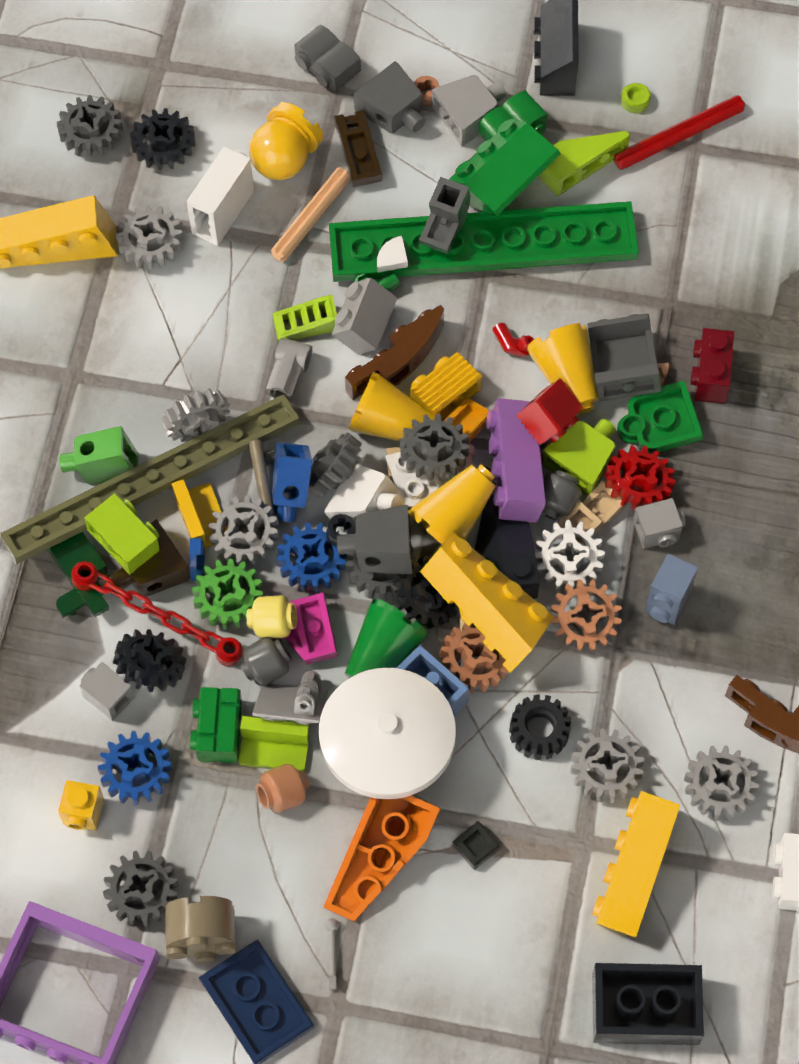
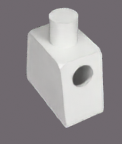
(364, 493)

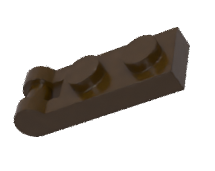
(358, 149)

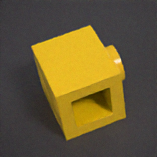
(81, 805)

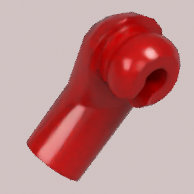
(511, 344)

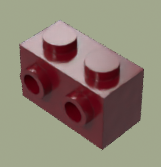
(714, 365)

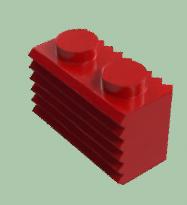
(550, 412)

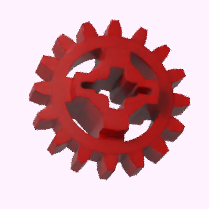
(639, 477)

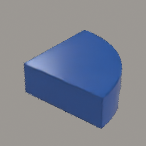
(196, 558)

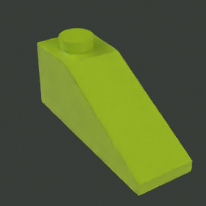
(581, 159)

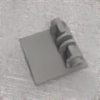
(299, 704)

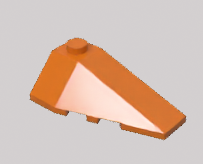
(380, 848)

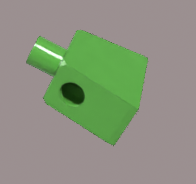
(100, 455)

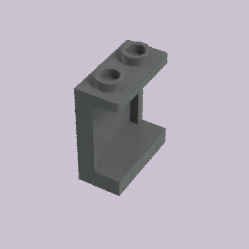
(624, 357)

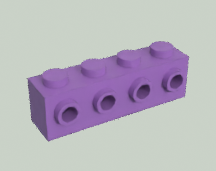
(515, 464)

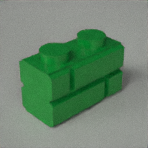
(218, 724)

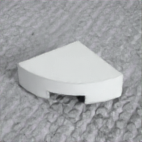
(392, 255)

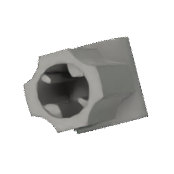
(290, 362)

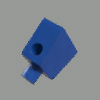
(291, 468)

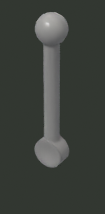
(332, 925)

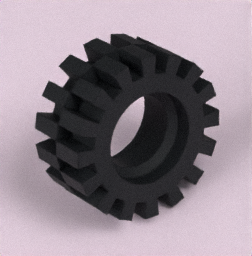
(540, 745)

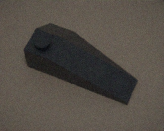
(508, 547)

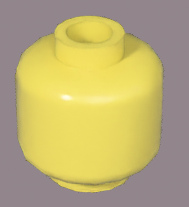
(272, 617)

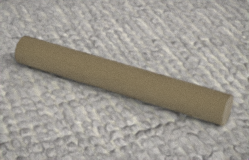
(261, 474)

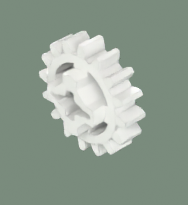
(556, 555)

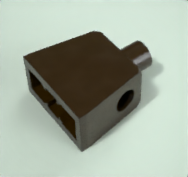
(159, 572)

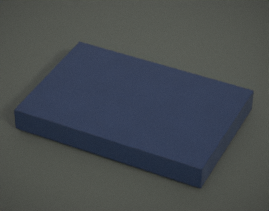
(256, 1002)

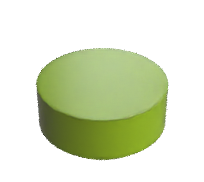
(635, 97)

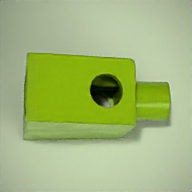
(582, 453)

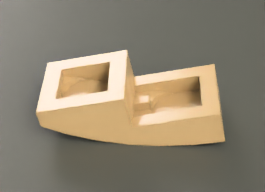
(594, 511)

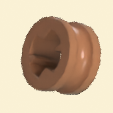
(426, 82)

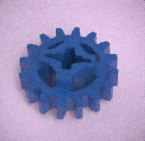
(312, 570)
(138, 753)

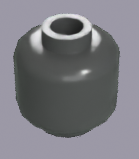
(560, 494)
(266, 660)

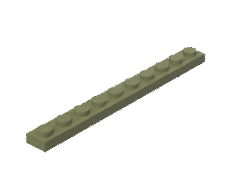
(151, 477)

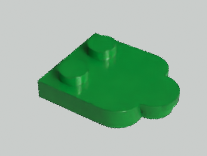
(661, 420)

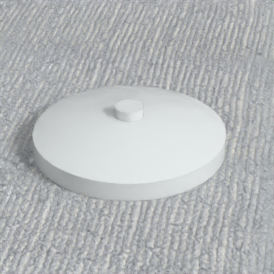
(387, 733)

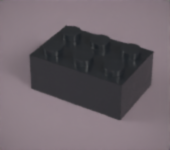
(647, 1004)

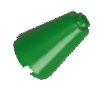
(384, 639)

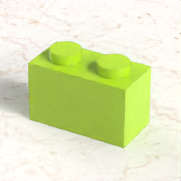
(123, 533)

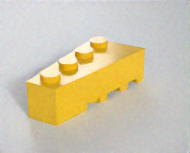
(58, 234)
(488, 600)

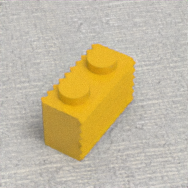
(446, 385)

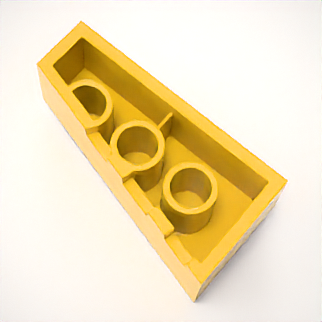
(637, 864)

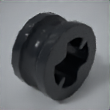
(340, 520)

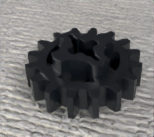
(162, 139)
(417, 602)
(149, 660)

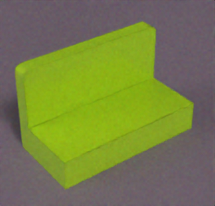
(273, 743)

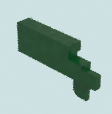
(66, 556)

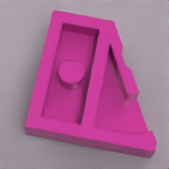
(313, 635)

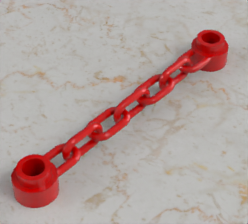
(90, 582)

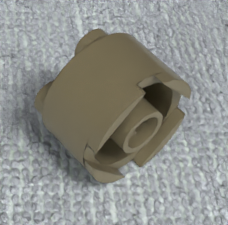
(200, 929)

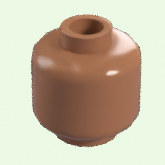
(282, 788)

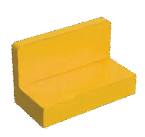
(197, 509)

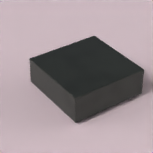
(476, 845)

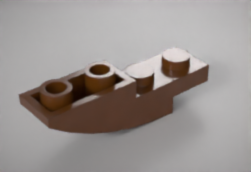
(407, 351)
(765, 715)

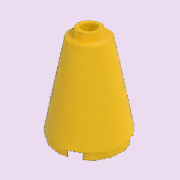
(568, 357)
(385, 410)
(455, 504)

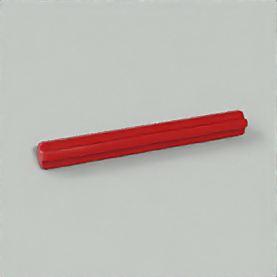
(679, 132)

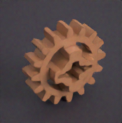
(589, 630)
(473, 672)

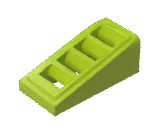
(303, 310)

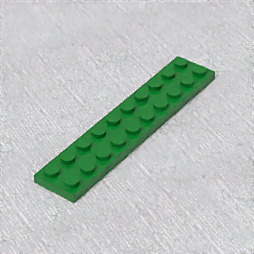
(491, 242)

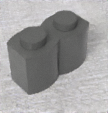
(327, 58)

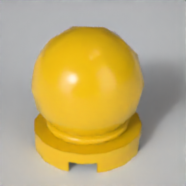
(283, 143)

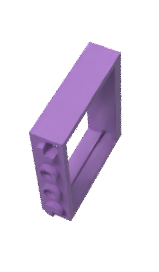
(92, 936)

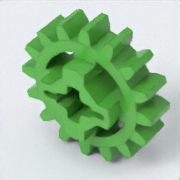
(223, 581)

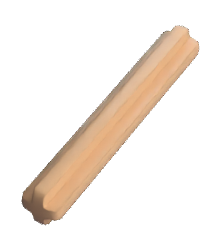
(310, 214)

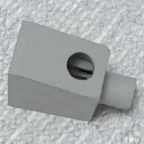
(465, 104)

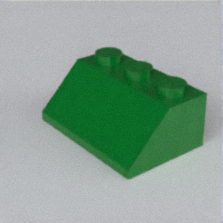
(505, 166)

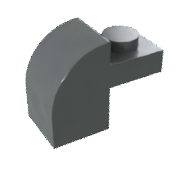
(447, 216)

